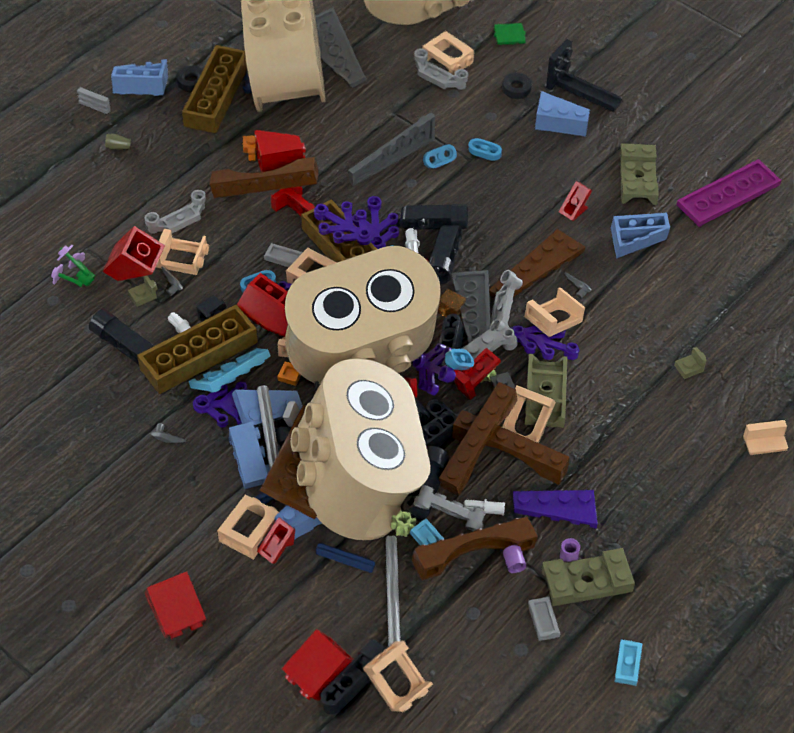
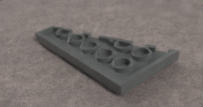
(336, 48)

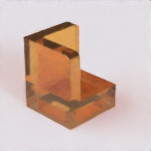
(450, 303)

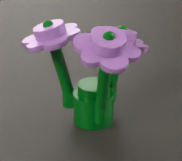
(84, 275)

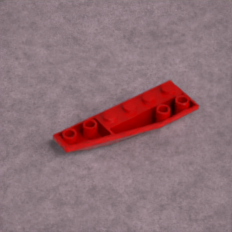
(265, 304)

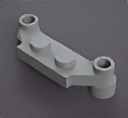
(437, 75)
(179, 218)
(504, 300)
(492, 341)
(427, 498)

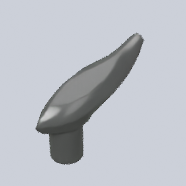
(176, 286)
(584, 288)
(165, 437)

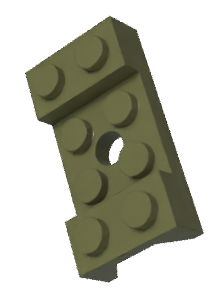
(638, 160)
(552, 375)
(609, 575)

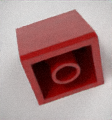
(277, 149)
(133, 256)
(175, 605)
(316, 664)

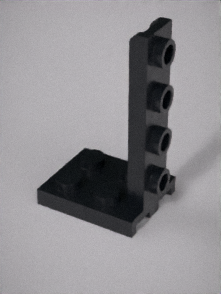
(558, 76)

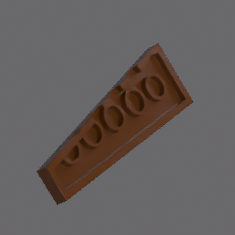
(543, 259)

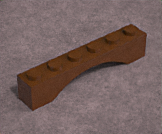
(230, 183)
(464, 459)
(544, 460)
(434, 558)

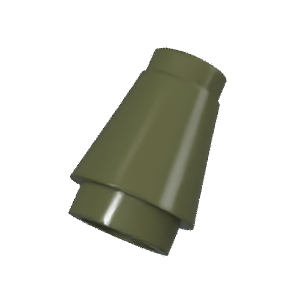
(116, 141)

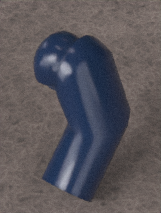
(247, 89)

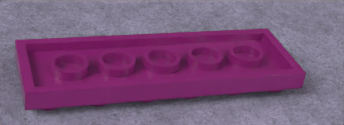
(728, 192)

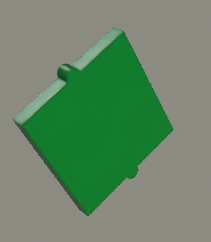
(509, 34)

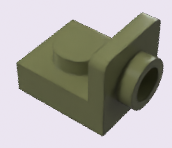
(143, 293)
(691, 364)

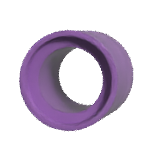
(569, 545)
(514, 559)

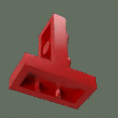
(292, 198)
(468, 379)

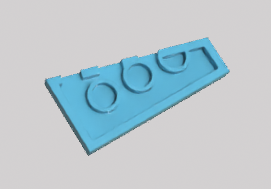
(229, 371)

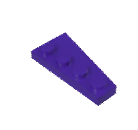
(566, 505)

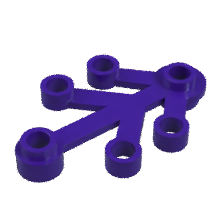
(363, 235)
(378, 241)
(523, 334)
(444, 373)
(226, 403)

